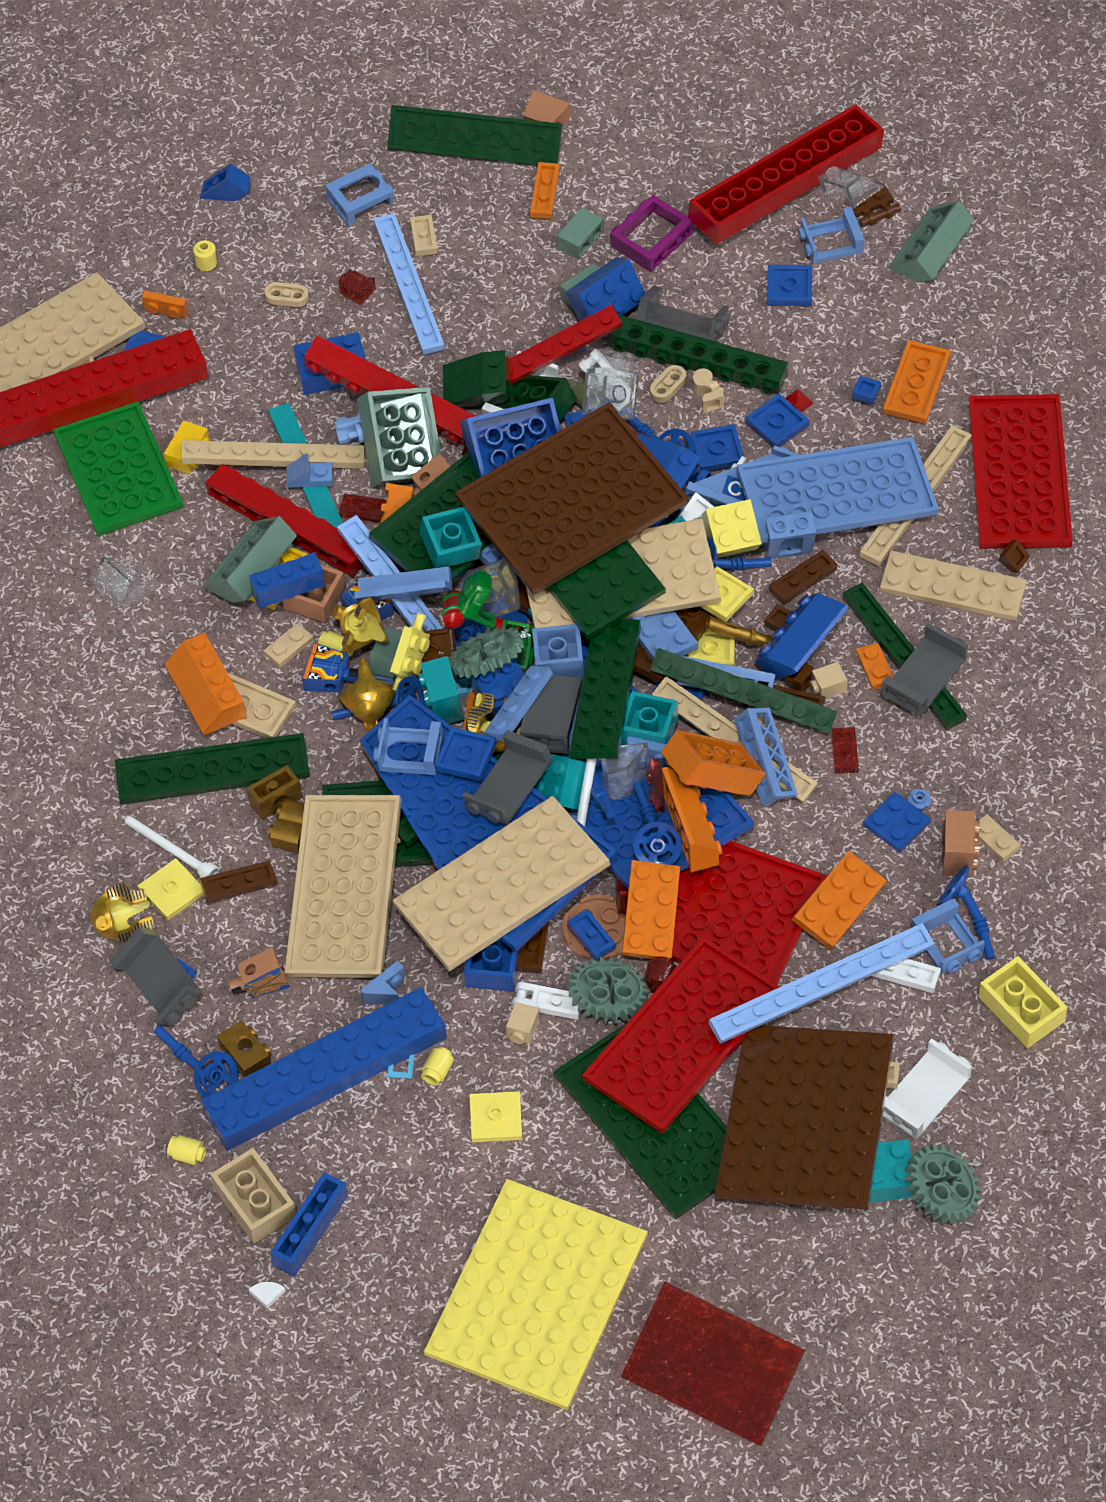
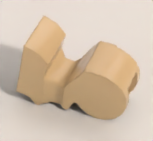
(707, 388)

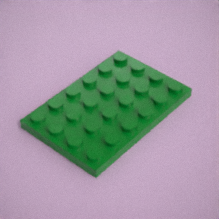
(118, 468)

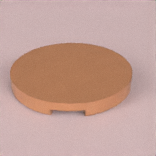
(605, 912)

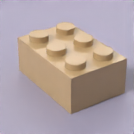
(253, 1195)

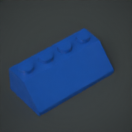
(800, 635)

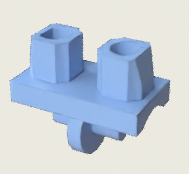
(349, 429)

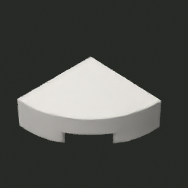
(267, 1292)

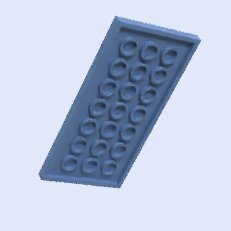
(841, 486)

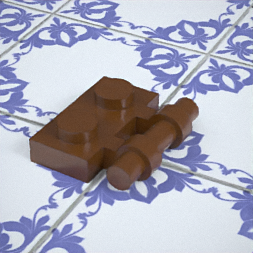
(879, 200)

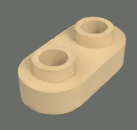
(287, 294)
(665, 383)

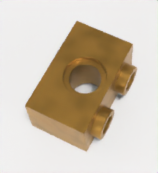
(273, 790)
(240, 1037)

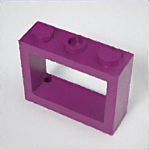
(669, 243)

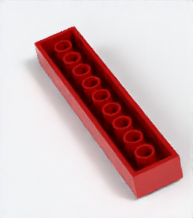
(784, 174)
(100, 386)

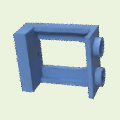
(348, 209)
(847, 222)
(780, 530)
(391, 735)
(949, 913)

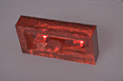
(364, 507)
(844, 750)
(654, 777)

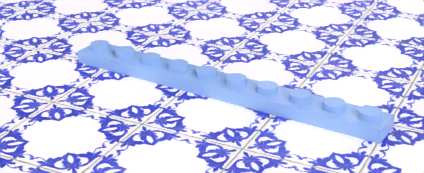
(821, 983)

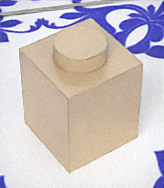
(828, 681)
(522, 1023)

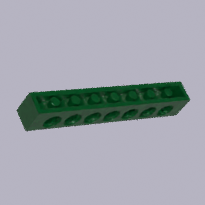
(697, 353)

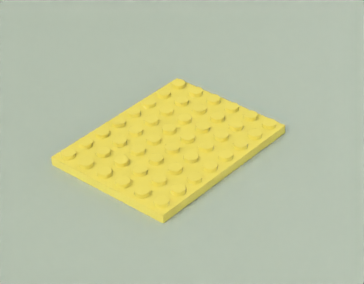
(536, 1294)

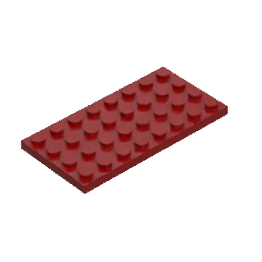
(1020, 471)
(668, 1043)

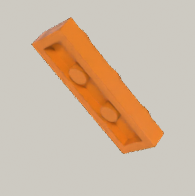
(545, 190)

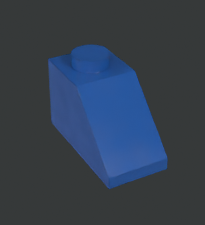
(226, 185)

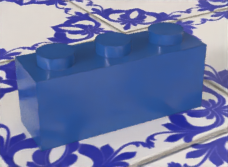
(286, 580)

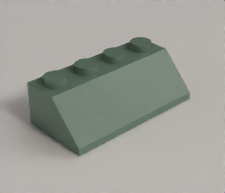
(932, 242)
(253, 553)

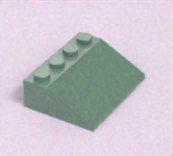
(398, 433)

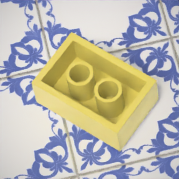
(1022, 1002)

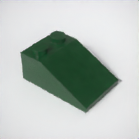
(478, 379)
(540, 388)

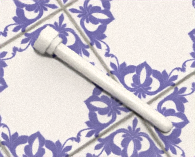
(586, 791)
(203, 869)

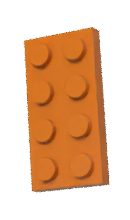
(917, 382)
(839, 900)
(650, 910)

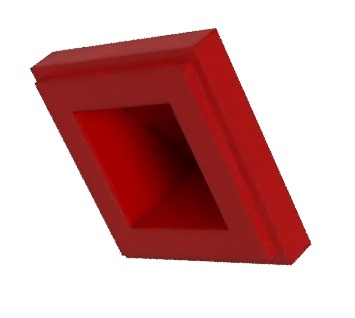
(799, 400)

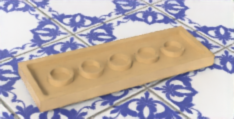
(953, 585)

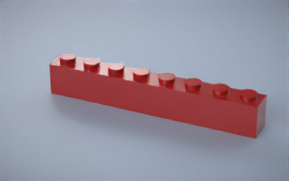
(363, 376)
(261, 503)

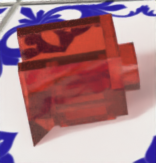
(356, 286)

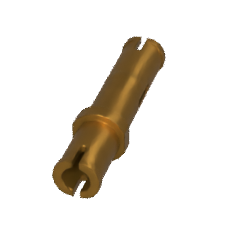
(749, 636)

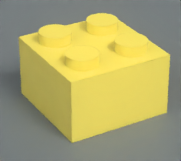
(732, 528)

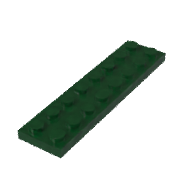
(474, 135)
(605, 692)
(208, 768)

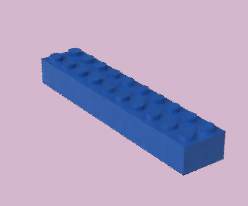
(324, 1068)

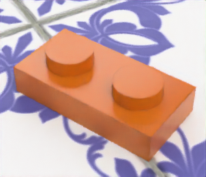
(164, 304)
(873, 664)

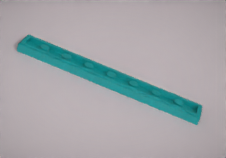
(290, 432)

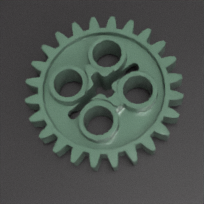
(486, 652)
(592, 993)
(943, 1183)

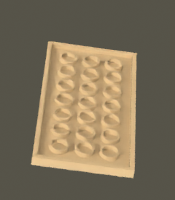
(65, 332)
(676, 556)
(501, 883)
(343, 886)

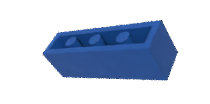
(309, 1224)

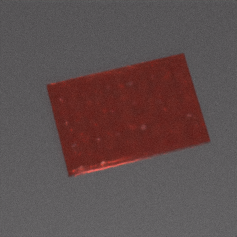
(713, 1363)

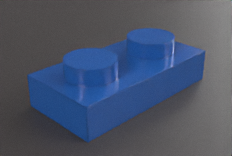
(591, 934)

